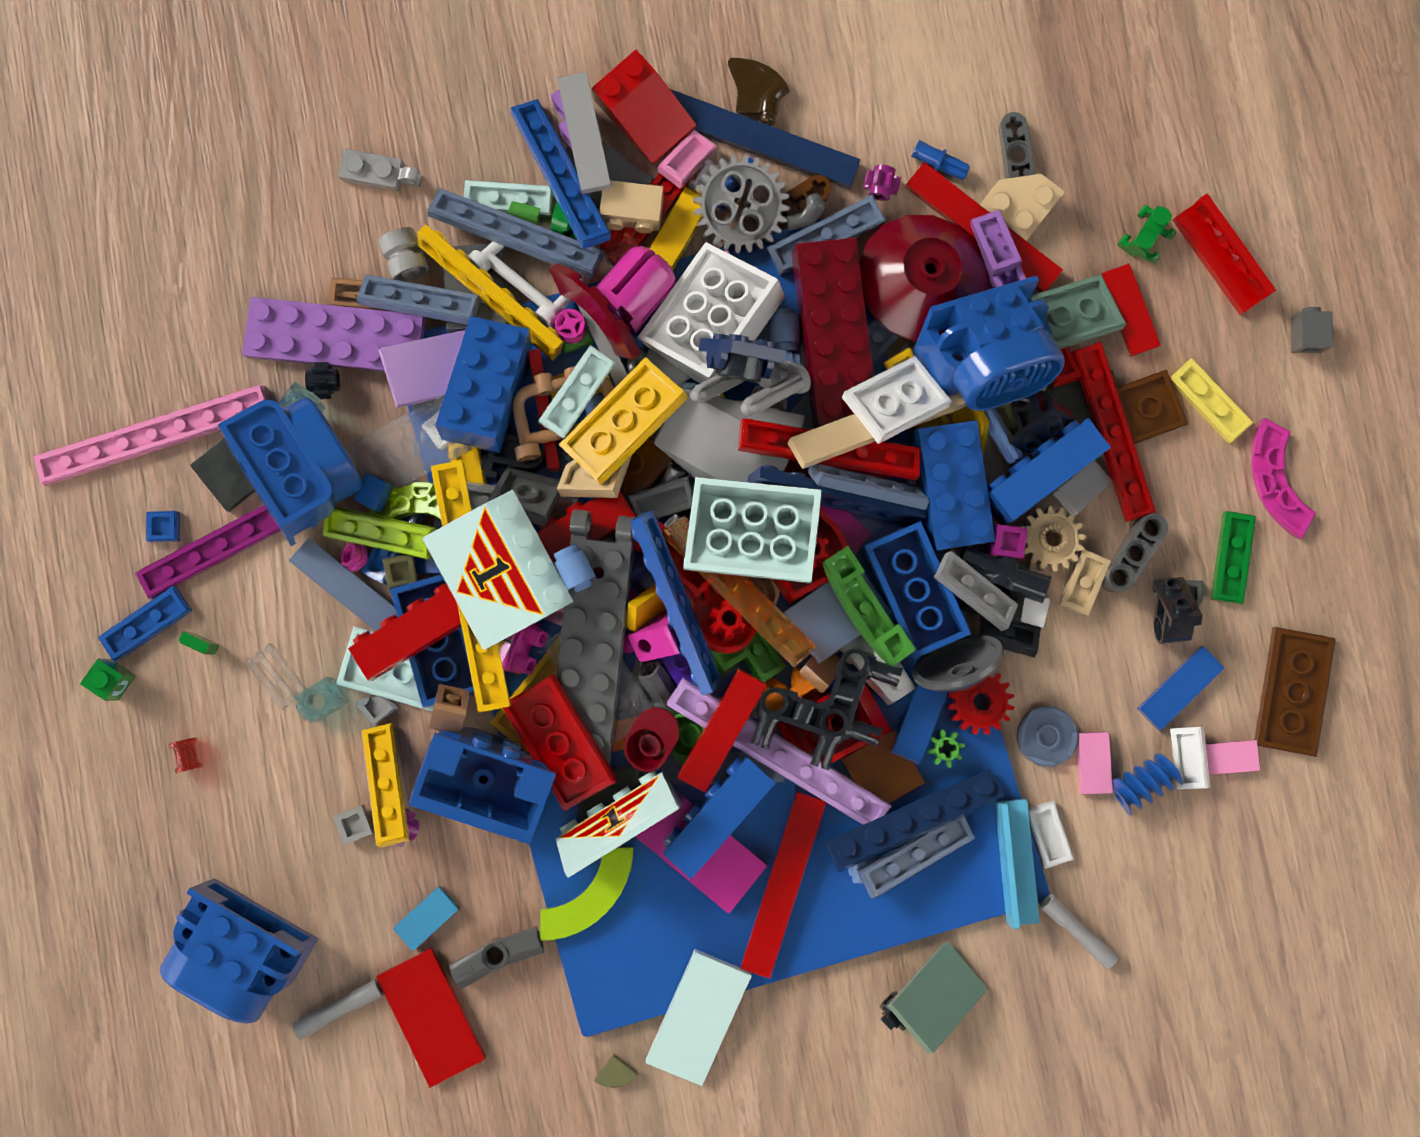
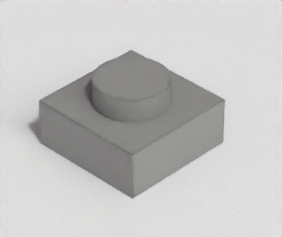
(353, 824)

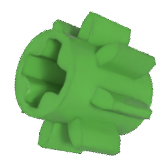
(952, 753)

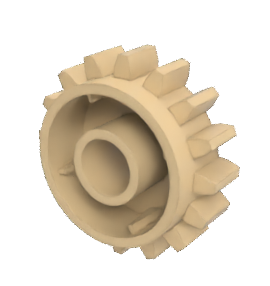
(1065, 533)

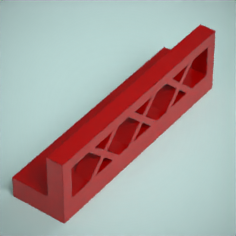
(1224, 254)

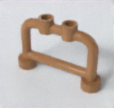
(543, 386)

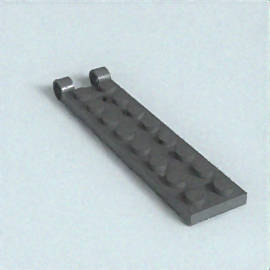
(596, 629)

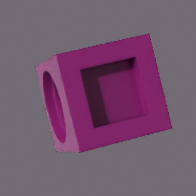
(1008, 542)

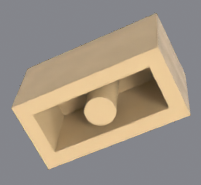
(632, 206)

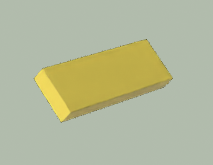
(1210, 401)

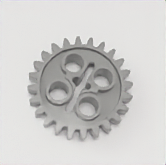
(716, 194)

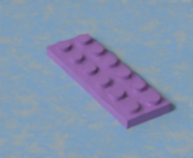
(325, 333)

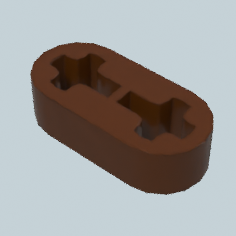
(803, 189)

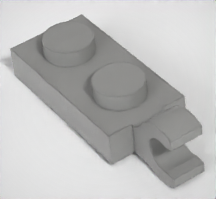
(377, 170)

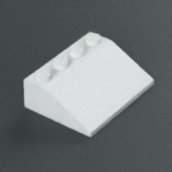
(709, 298)

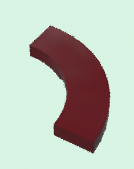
(596, 306)

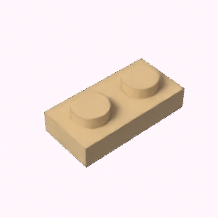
(1084, 582)

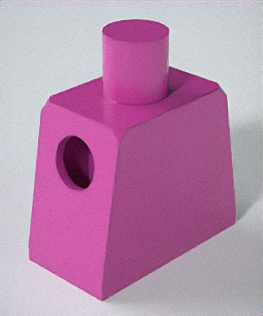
(653, 640)

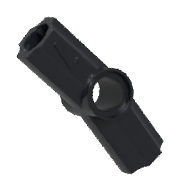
(1008, 575)

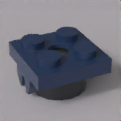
(741, 358)

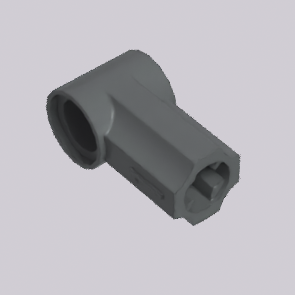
(657, 684)

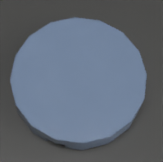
(1047, 736)

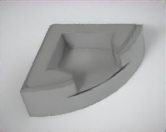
(376, 709)

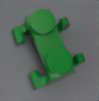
(1145, 239)

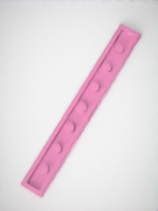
(143, 437)

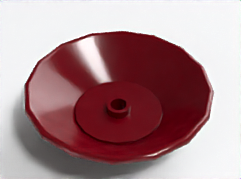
(896, 275)

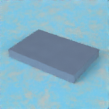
(825, 620)

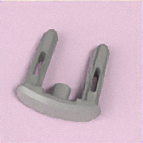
(784, 381)

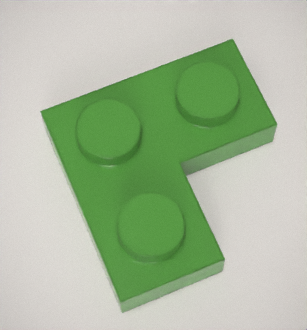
(758, 656)

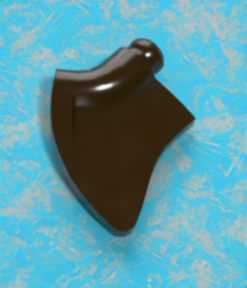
(757, 88)

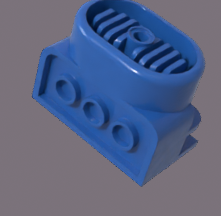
(991, 346)
(292, 462)
(483, 783)
(233, 952)

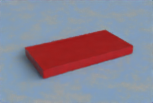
(560, 740)
(431, 1017)

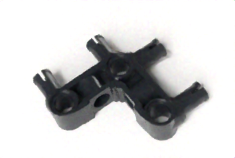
(842, 701)

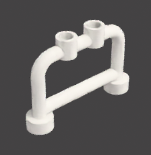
(548, 310)

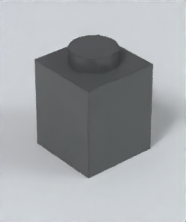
(1312, 331)

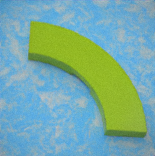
(411, 500)
(593, 902)

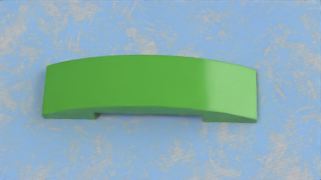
(864, 609)

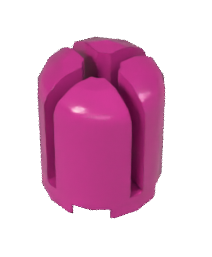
(637, 286)

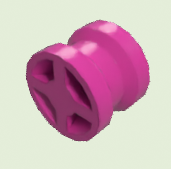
(568, 320)

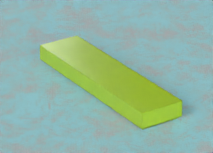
(378, 532)

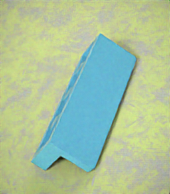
(1017, 862)

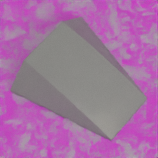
(706, 438)

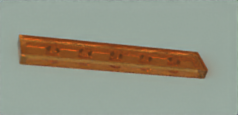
(750, 603)

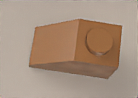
(449, 709)

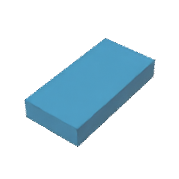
(426, 918)

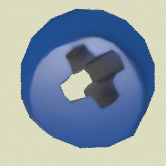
(1145, 781)

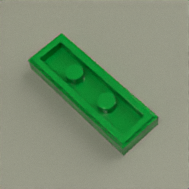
(1233, 557)

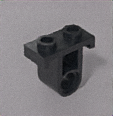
(1037, 420)
(508, 458)
(1174, 611)

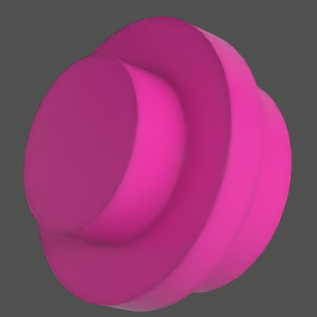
(354, 556)

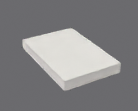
(896, 399)

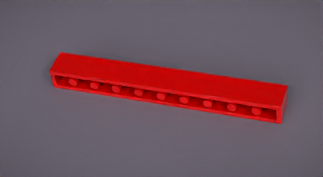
(439, 615)

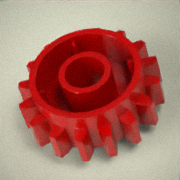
(991, 714)

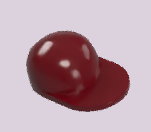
(651, 739)

